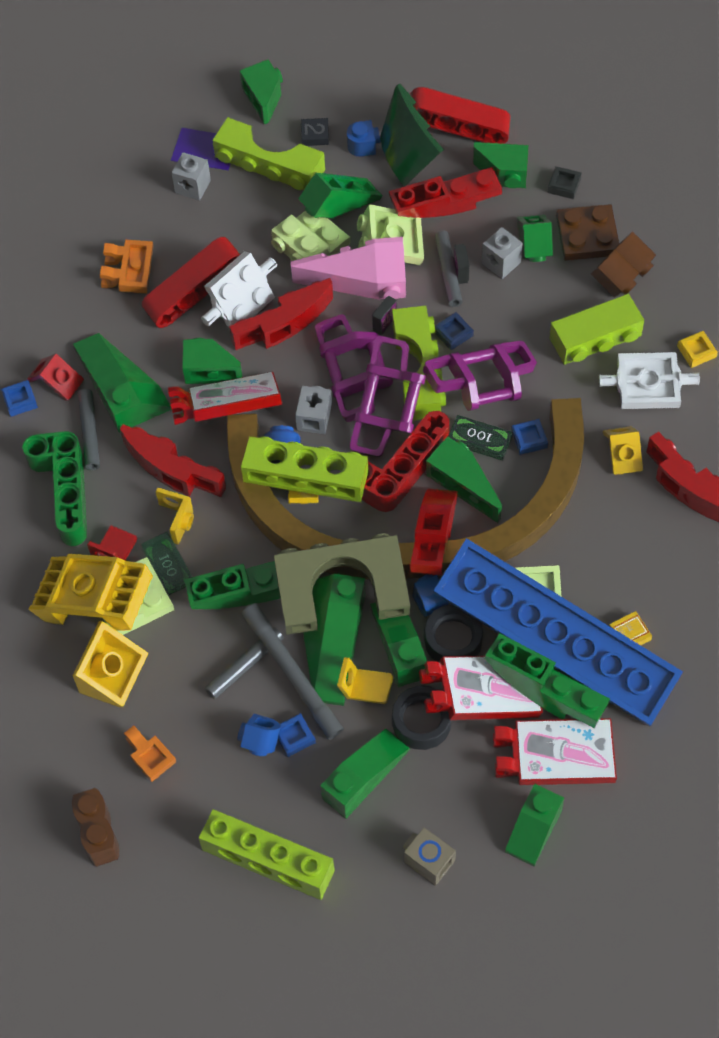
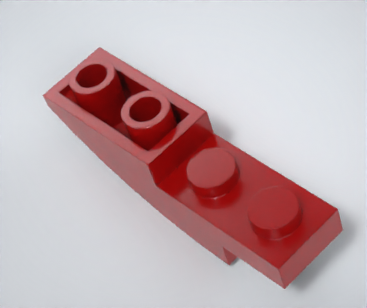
(445, 198)
(294, 313)
(162, 461)
(680, 478)
(433, 531)

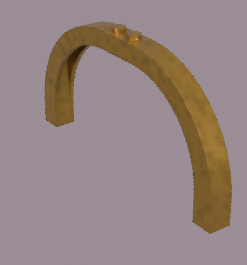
(502, 541)

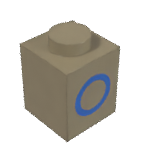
(428, 855)

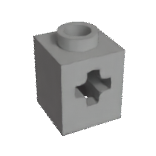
(193, 171)
(505, 250)
(313, 409)

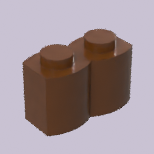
(623, 265)
(95, 827)

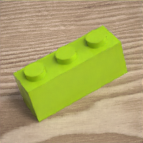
(596, 329)

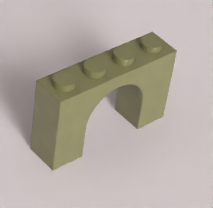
(375, 558)

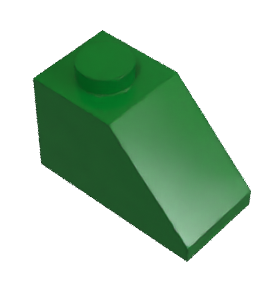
(262, 88)
(507, 161)
(536, 236)
(208, 362)
(534, 824)

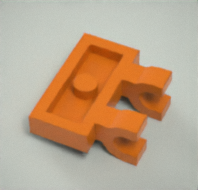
(135, 267)

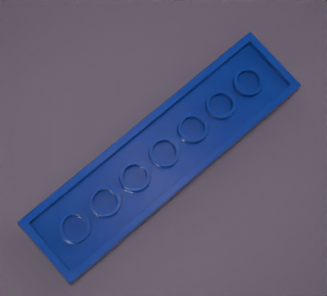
(558, 630)

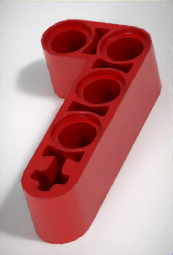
(462, 116)
(187, 284)
(405, 459)

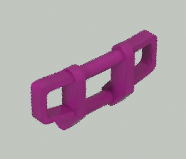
(340, 345)
(374, 371)
(465, 380)

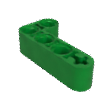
(65, 488)

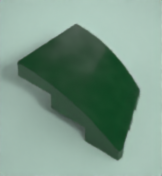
(406, 139)

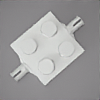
(239, 290)
(649, 380)

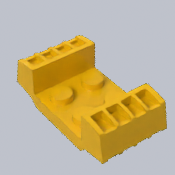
(92, 588)

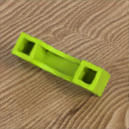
(293, 167)
(415, 329)

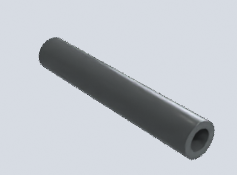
(448, 269)
(88, 428)
(239, 667)

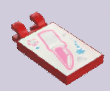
(225, 398)
(474, 691)
(557, 752)

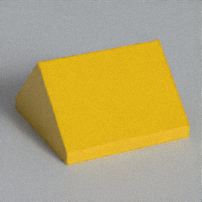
(109, 666)

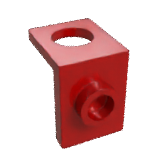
(57, 375)
(114, 544)

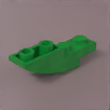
(233, 587)
(538, 681)

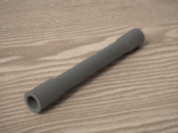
(321, 713)

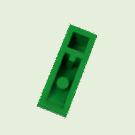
(337, 194)
(458, 470)
(401, 647)
(362, 772)

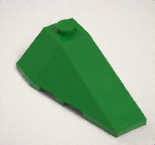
(122, 386)
(338, 614)

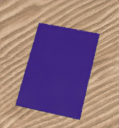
(198, 144)

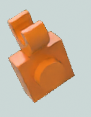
(150, 755)

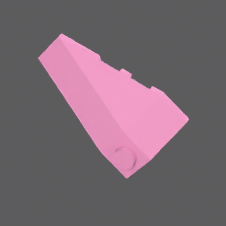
(366, 271)

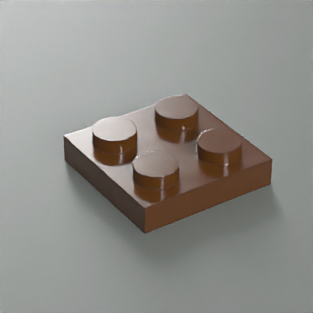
(587, 231)

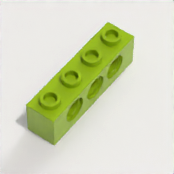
(315, 480)
(267, 854)

